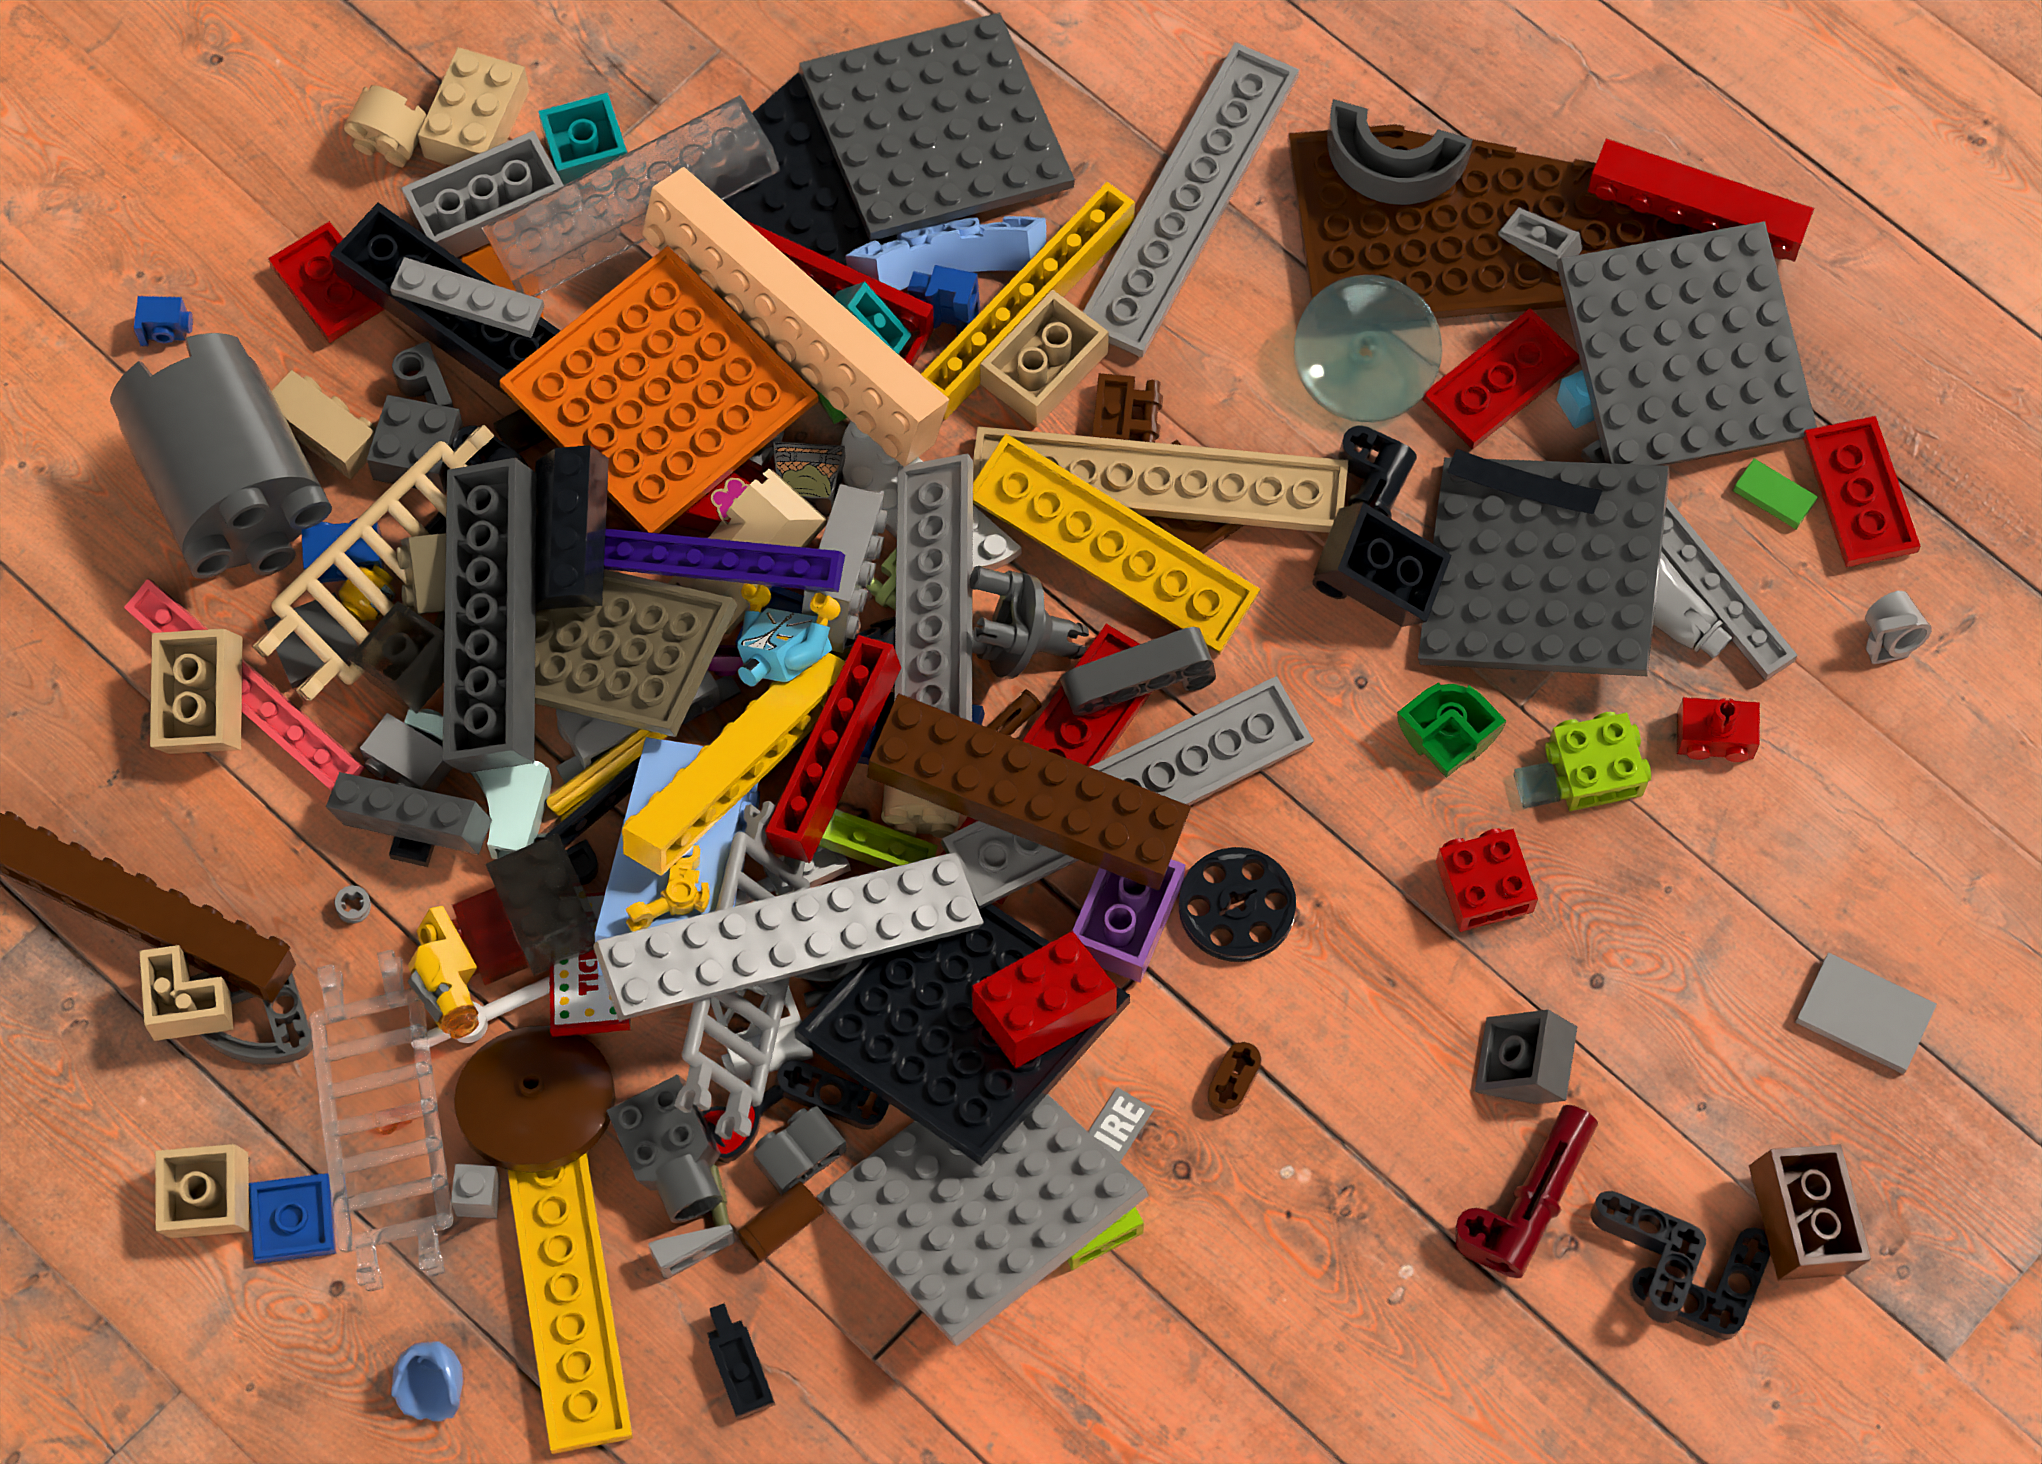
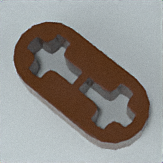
(1226, 1074)

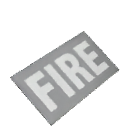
(1120, 1123)

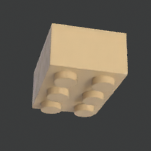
(473, 107)
(1044, 358)
(196, 691)

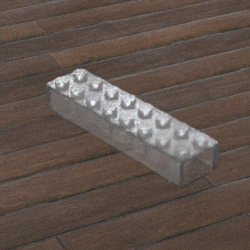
(608, 206)

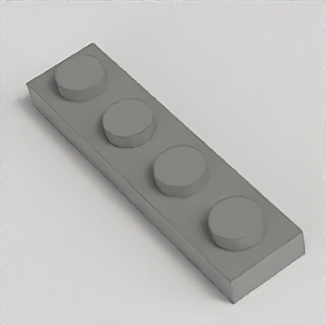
(467, 297)

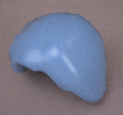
(428, 1381)

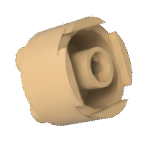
(385, 125)
(916, 815)

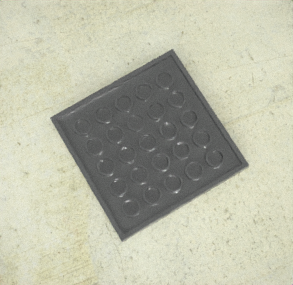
(935, 126)
(1687, 347)
(1547, 581)

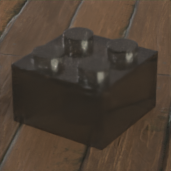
(403, 657)

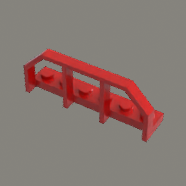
(835, 276)

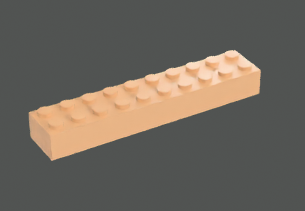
(797, 317)

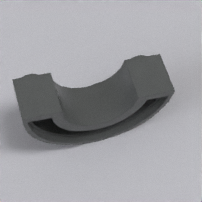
(1391, 173)

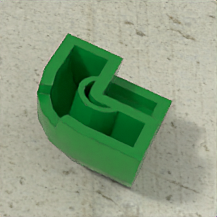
(1450, 725)

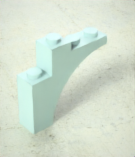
(513, 793)

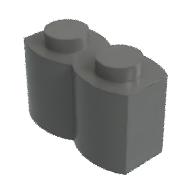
(799, 1150)

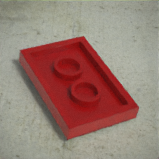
(322, 294)

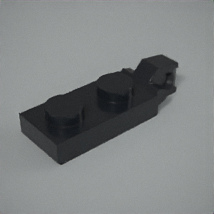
(738, 1364)

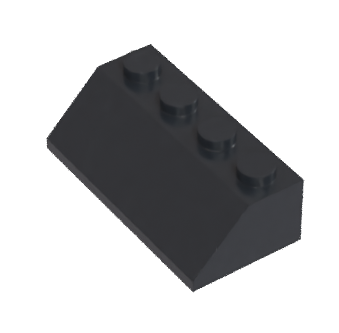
(570, 527)

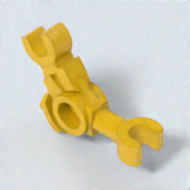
(678, 897)

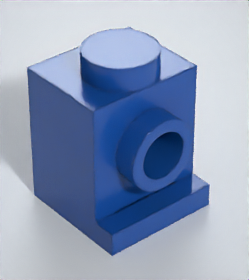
(162, 319)

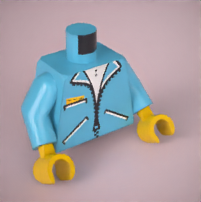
(781, 642)

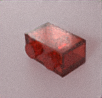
(489, 936)

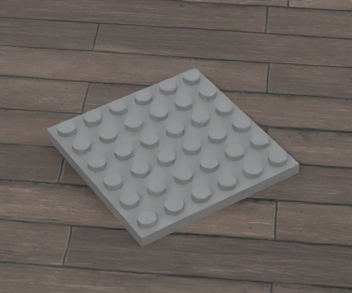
(978, 1235)

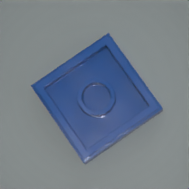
(292, 1218)

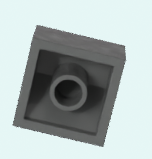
(1526, 1057)

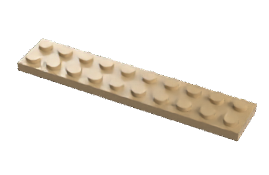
(1193, 479)

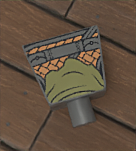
(811, 471)

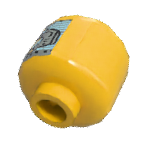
(357, 603)

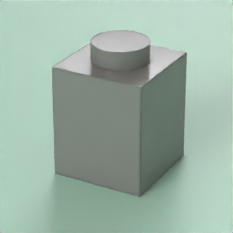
(475, 1191)

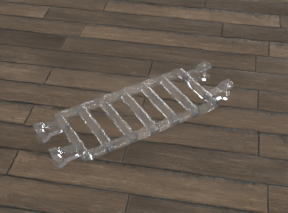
(425, 1228)

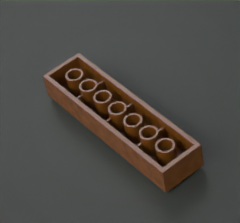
(1028, 791)

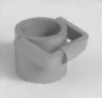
(1896, 626)

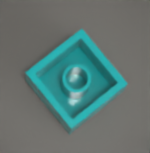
(581, 136)

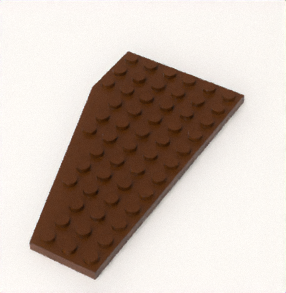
(1452, 243)

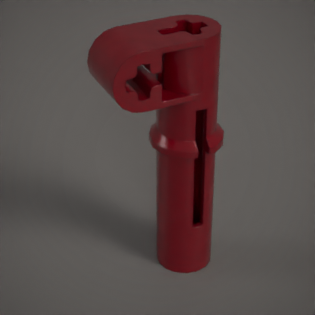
(1516, 1235)

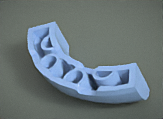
(952, 244)

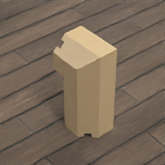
(762, 515)

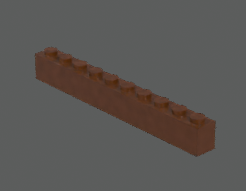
(142, 909)

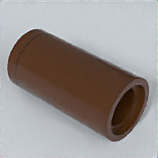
(779, 1221)

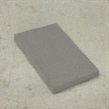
(1866, 1013)

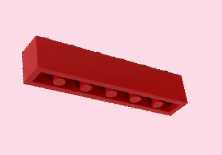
(1695, 196)
(833, 749)

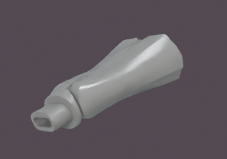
(1685, 615)

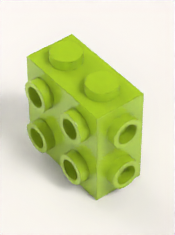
(1598, 760)

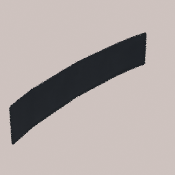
(1524, 483)

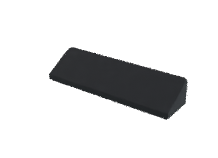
(593, 806)

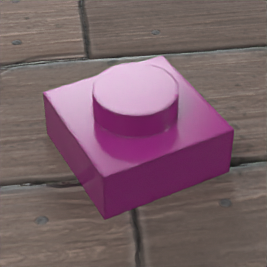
(726, 661)

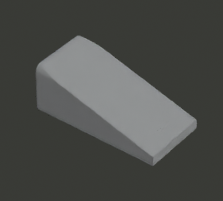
(1541, 237)
(685, 1250)

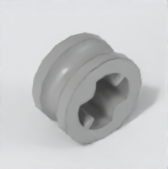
(352, 892)

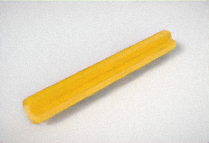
(599, 771)

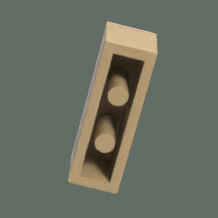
(324, 424)

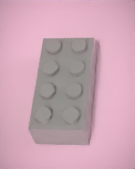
(477, 191)
(853, 531)

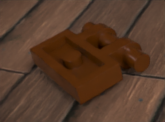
(1114, 408)

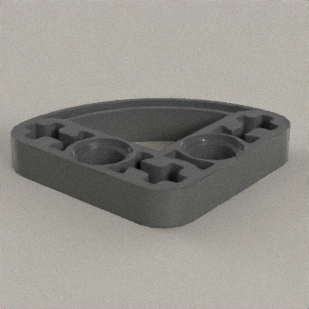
(266, 1052)

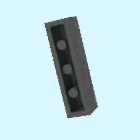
(409, 813)

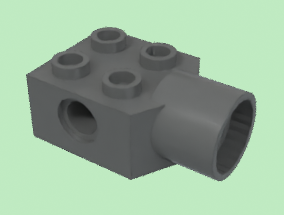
(669, 1149)

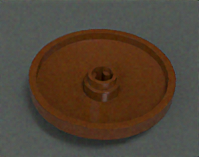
(534, 1099)

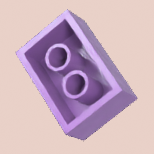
(1126, 919)

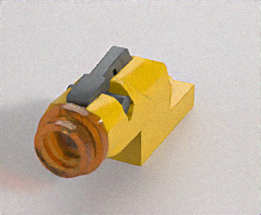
(442, 973)

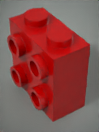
(1486, 879)

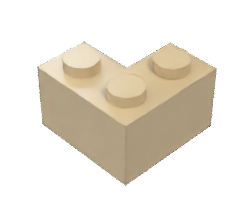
(174, 1003)

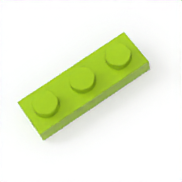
(873, 842)

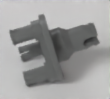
(1020, 624)

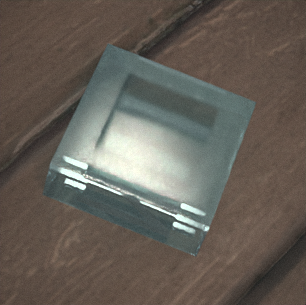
(1537, 785)

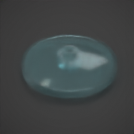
(1375, 316)

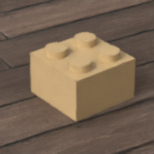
(202, 1191)

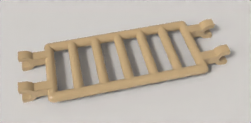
(335, 554)

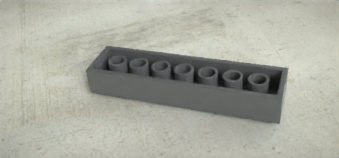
(490, 616)

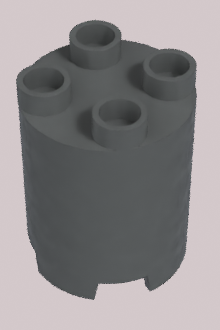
(219, 458)

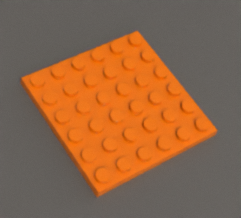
(660, 388)

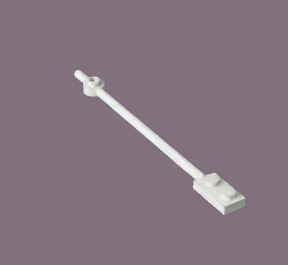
(823, 867)

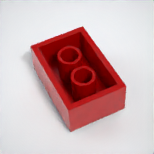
(1044, 999)

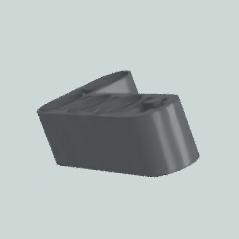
(1139, 671)

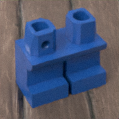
(950, 292)

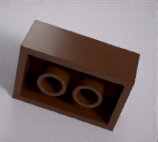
(1809, 1212)

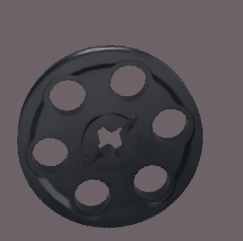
(1237, 922)

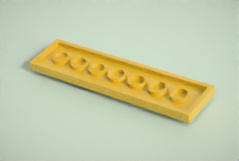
(1112, 543)
(570, 1307)

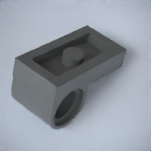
(426, 381)

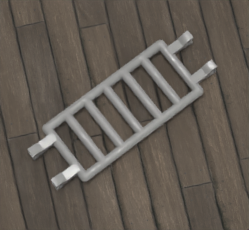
(702, 1067)

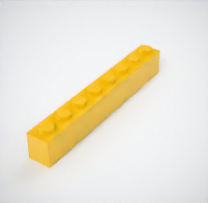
(1054, 267)
(728, 767)

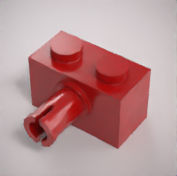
(1718, 729)

